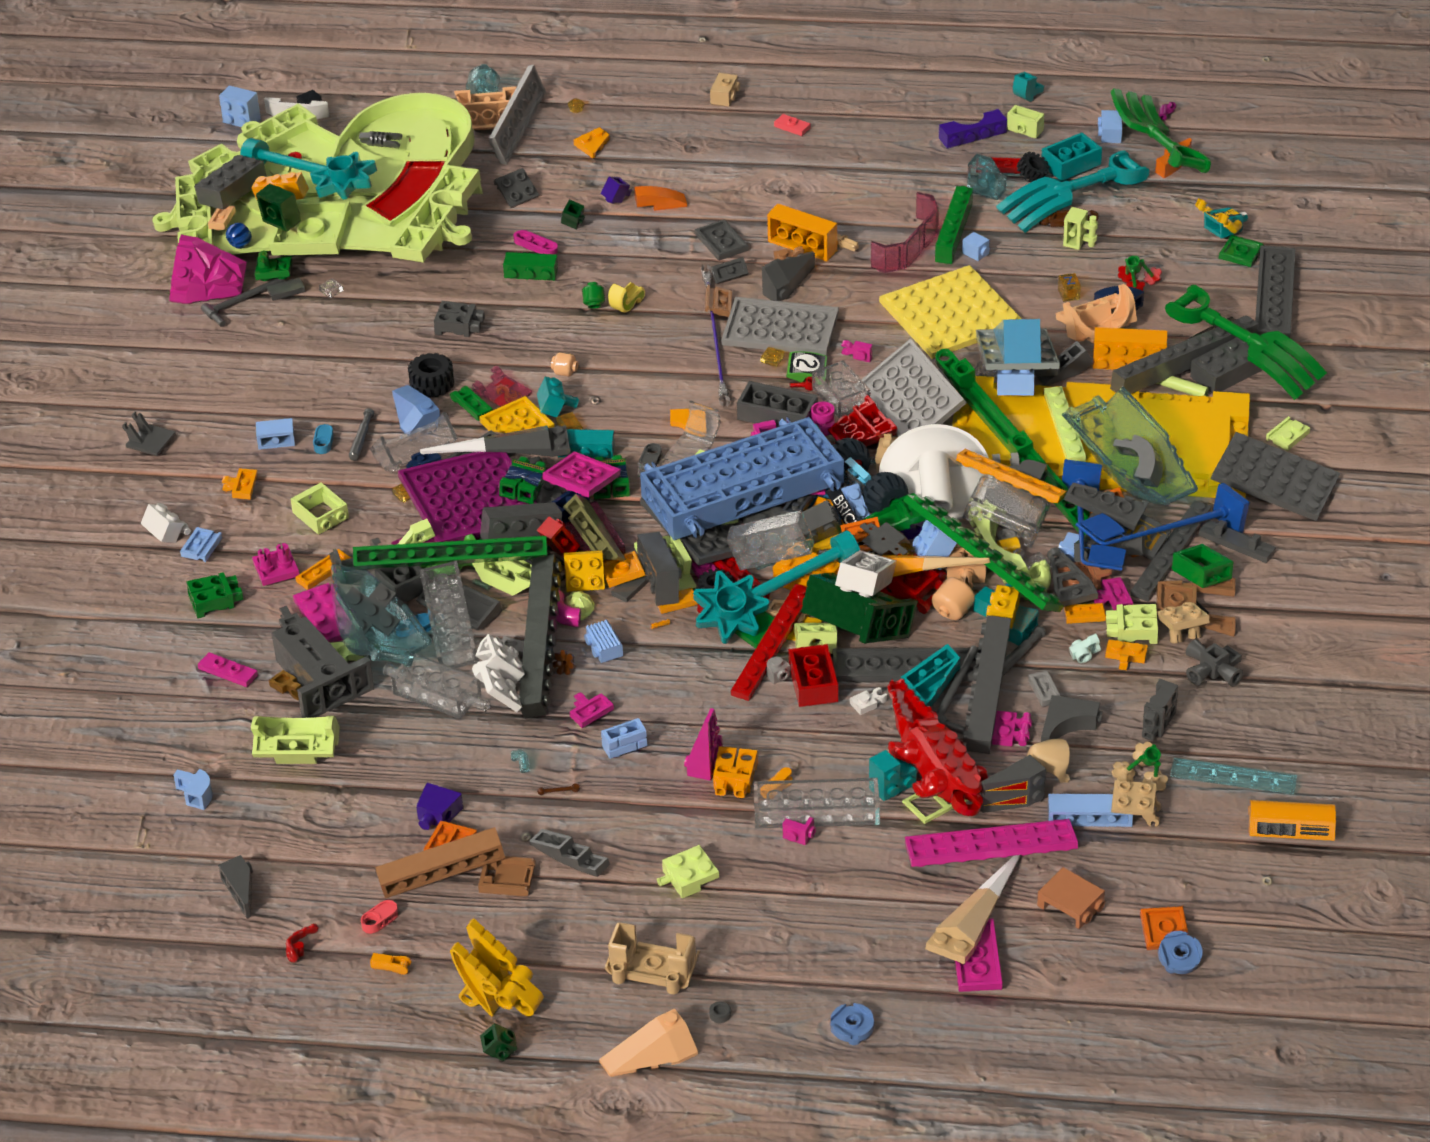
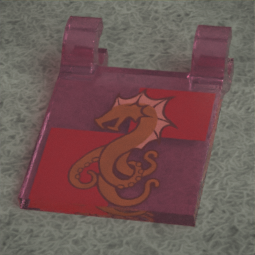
(502, 389)

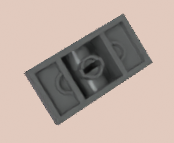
(319, 668)

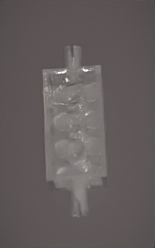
(437, 686)

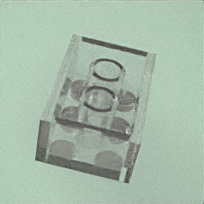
(840, 387)

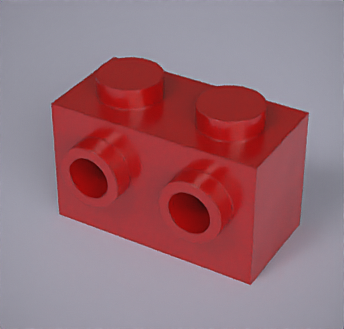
(558, 536)

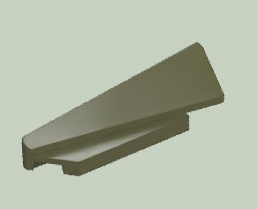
(591, 528)

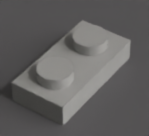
(1043, 687)

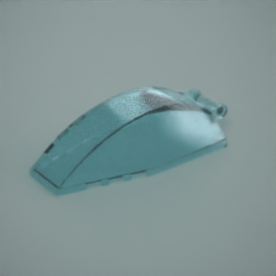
(1122, 419)
(402, 643)

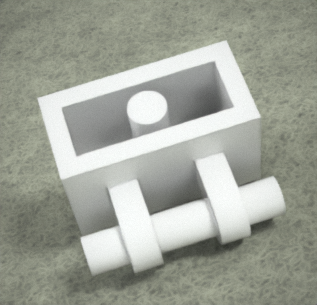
(163, 523)

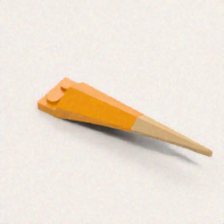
(909, 564)

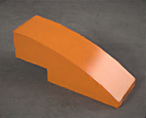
(1163, 168)
(659, 197)

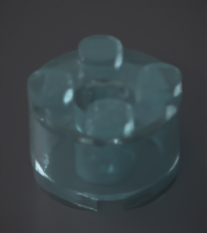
(483, 80)

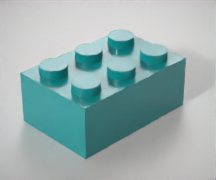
(1072, 156)

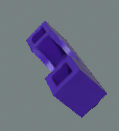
(957, 134)

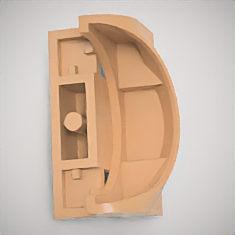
(1084, 318)

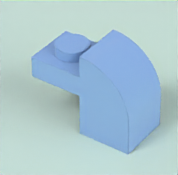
(195, 786)

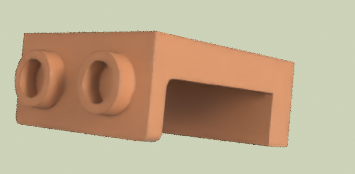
(1072, 896)

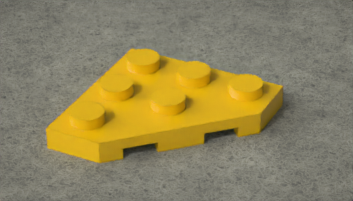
(515, 417)

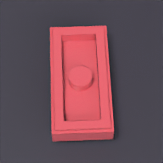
(792, 125)

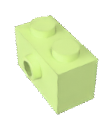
(1025, 121)

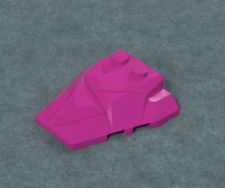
(204, 272)

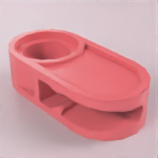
(382, 913)

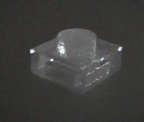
(331, 288)

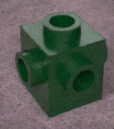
(498, 1042)

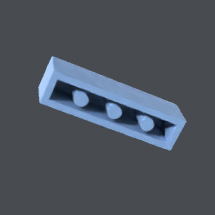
(1086, 810)

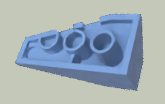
(414, 408)

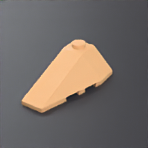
(658, 1042)

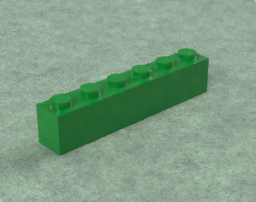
(954, 225)

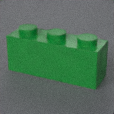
(530, 266)

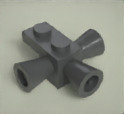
(1213, 663)

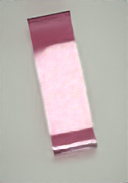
(901, 255)

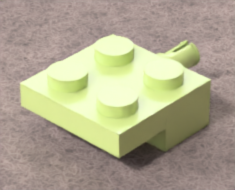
(688, 871)

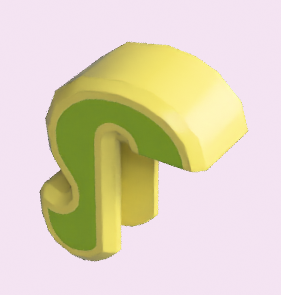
(625, 298)

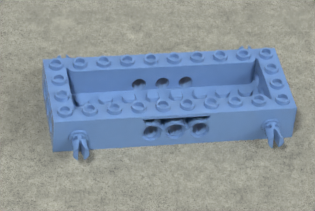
(741, 478)

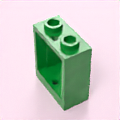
(1216, 565)

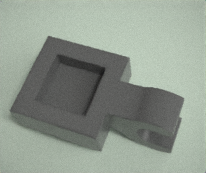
(286, 617)

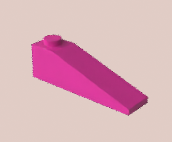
(704, 752)

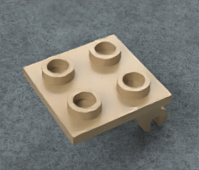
(1136, 799)

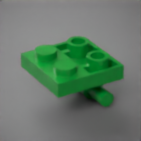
(272, 268)

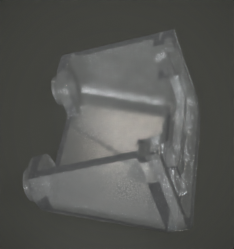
(1007, 507)

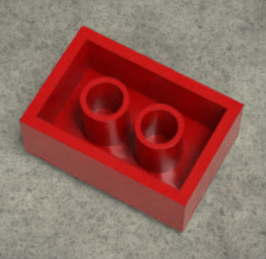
(813, 675)

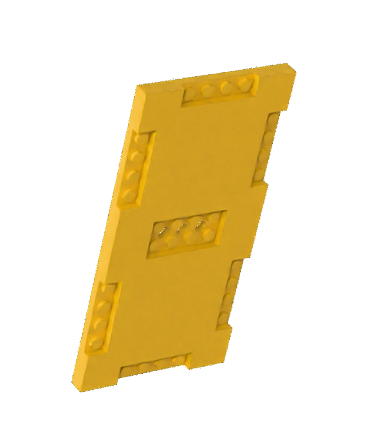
(1195, 425)

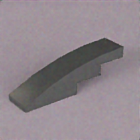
(564, 850)

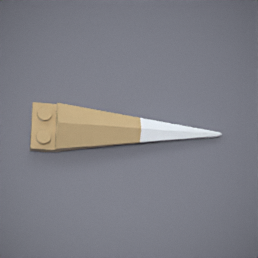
(962, 930)

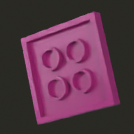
(581, 474)

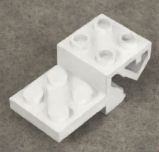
(499, 670)

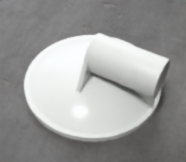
(929, 465)

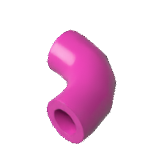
(567, 615)

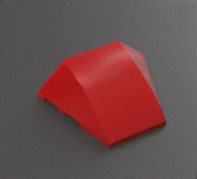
(864, 424)

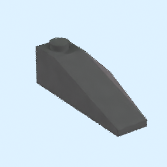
(784, 276)

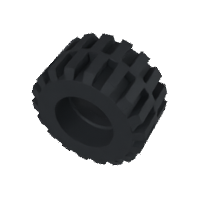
(431, 374)

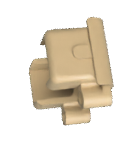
(650, 962)

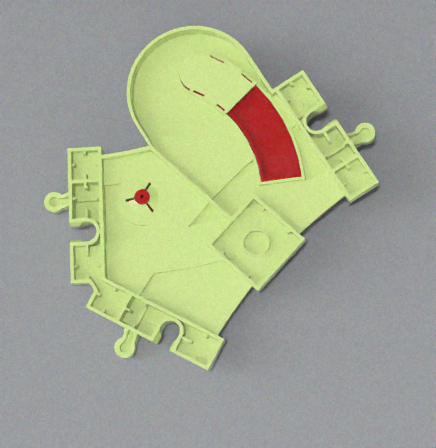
(402, 213)

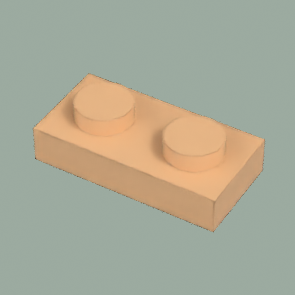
(221, 218)

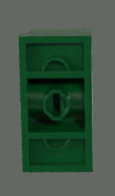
(872, 617)

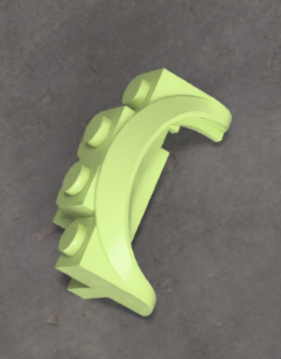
(294, 738)

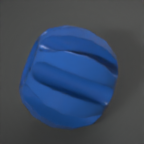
(238, 235)

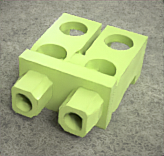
(1133, 623)

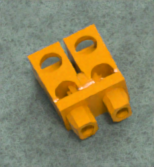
(734, 772)

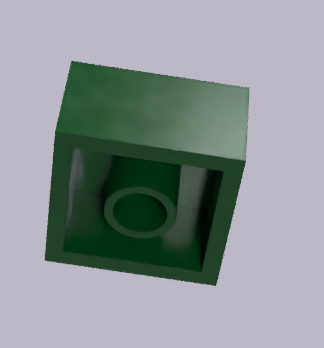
(278, 207)

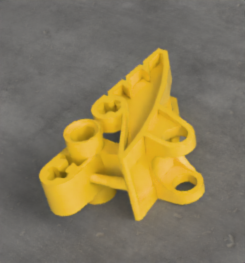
(488, 977)

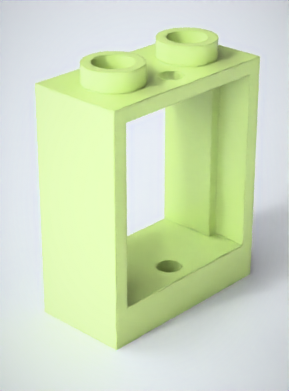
(319, 493)

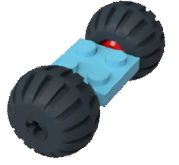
(878, 489)

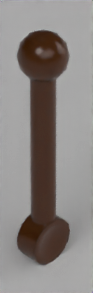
(575, 788)

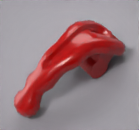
(294, 947)

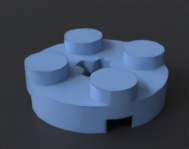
(1175, 963)
(852, 1033)

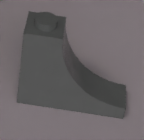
(1133, 546)
(1070, 715)

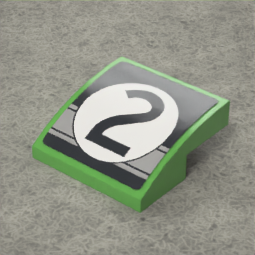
(803, 363)

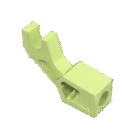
(418, 533)

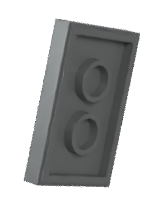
(721, 240)

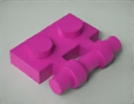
(1005, 726)

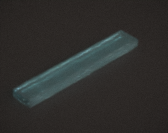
(1233, 776)

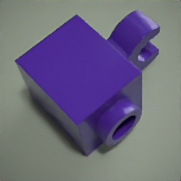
(615, 190)

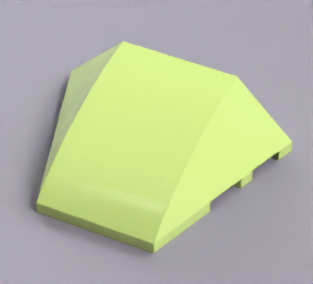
(505, 575)

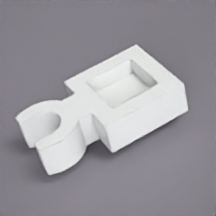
(866, 702)

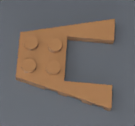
(1176, 593)

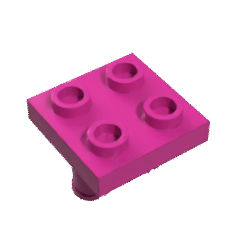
(275, 565)

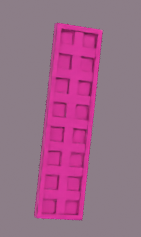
(991, 842)

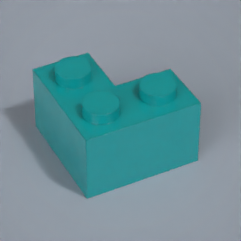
(892, 774)

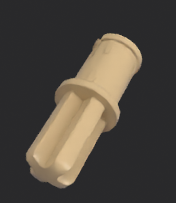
(845, 242)

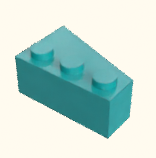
(933, 675)

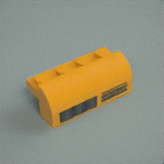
(1292, 820)

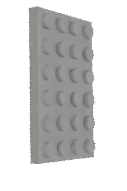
(780, 325)
(912, 390)

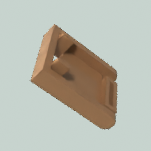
(511, 877)

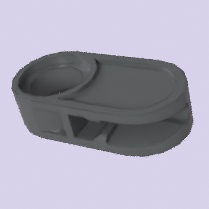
(647, 457)

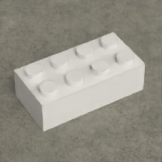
(865, 573)

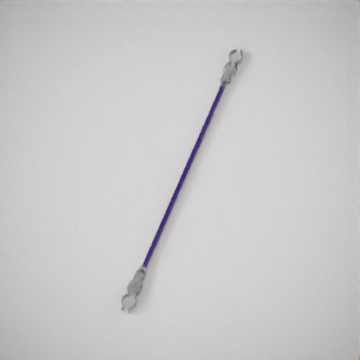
(723, 391)

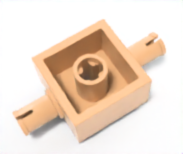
(967, 573)

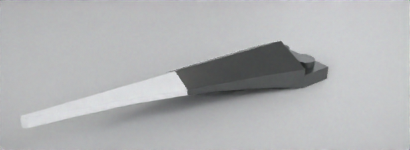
(533, 441)

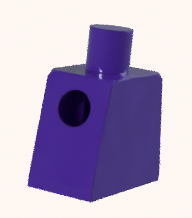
(437, 804)

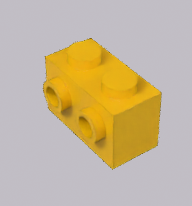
(1004, 603)

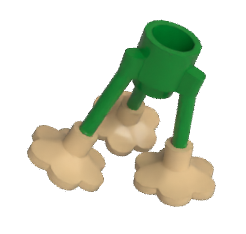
(1144, 755)

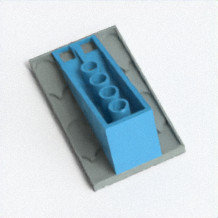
(1017, 346)

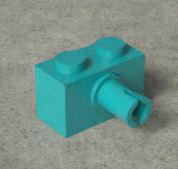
(552, 397)

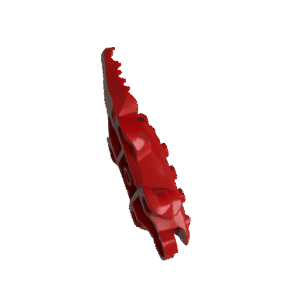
(935, 753)

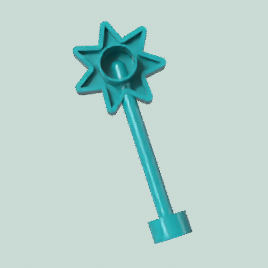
(340, 175)
(735, 604)

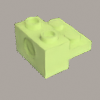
(807, 632)

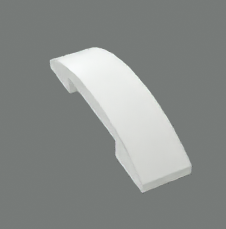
(275, 106)

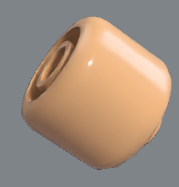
(953, 598)

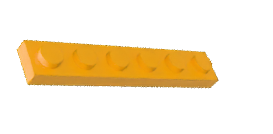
(1016, 478)

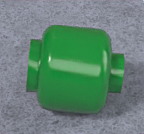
(593, 295)

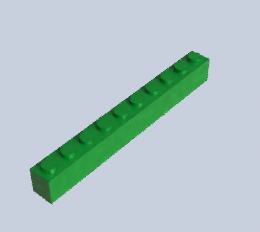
(443, 552)

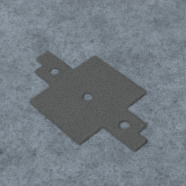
(886, 531)

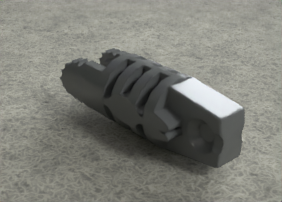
(380, 139)

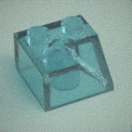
(985, 177)

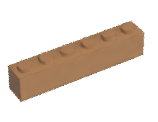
(440, 862)

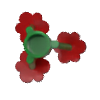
(1132, 267)

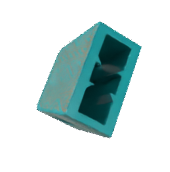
(1024, 624)

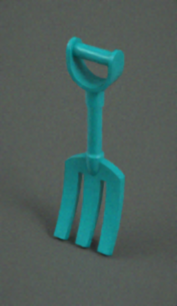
(1059, 194)

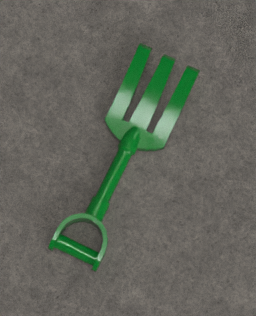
(1152, 125)
(1263, 349)

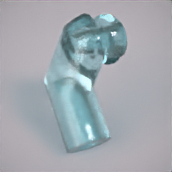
(523, 759)

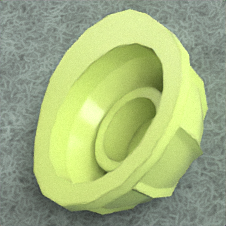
(580, 600)

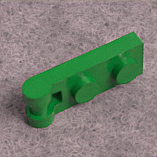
(470, 402)

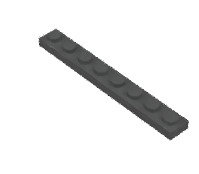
(1162, 562)

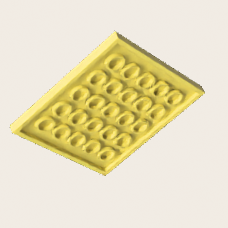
(947, 310)

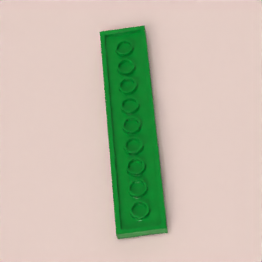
(980, 548)

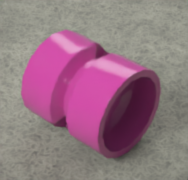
(823, 415)

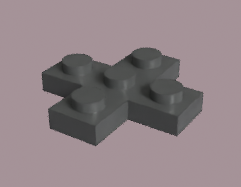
(371, 610)

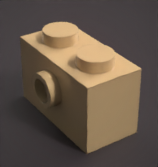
(724, 89)

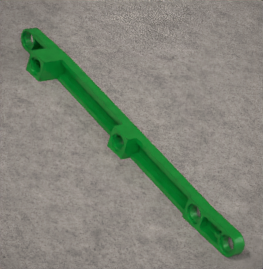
(962, 377)

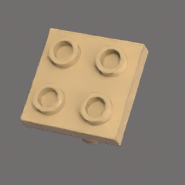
(1183, 617)

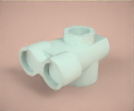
(1082, 650)

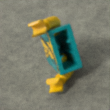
(1222, 221)

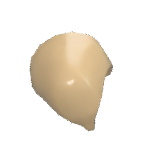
(1054, 756)

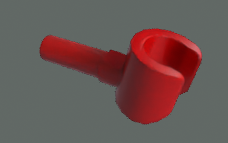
(807, 384)

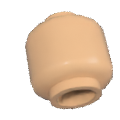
(564, 364)

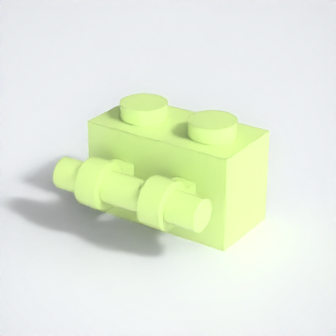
(1076, 229)

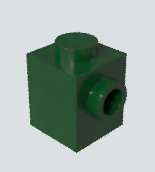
(573, 214)

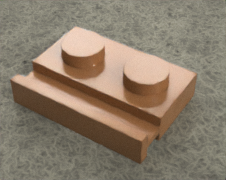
(718, 301)

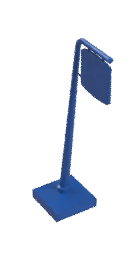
(1090, 475)
(1227, 507)

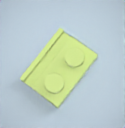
(1288, 433)

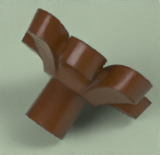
(564, 662)

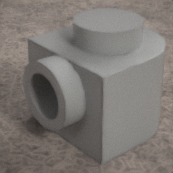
(778, 669)

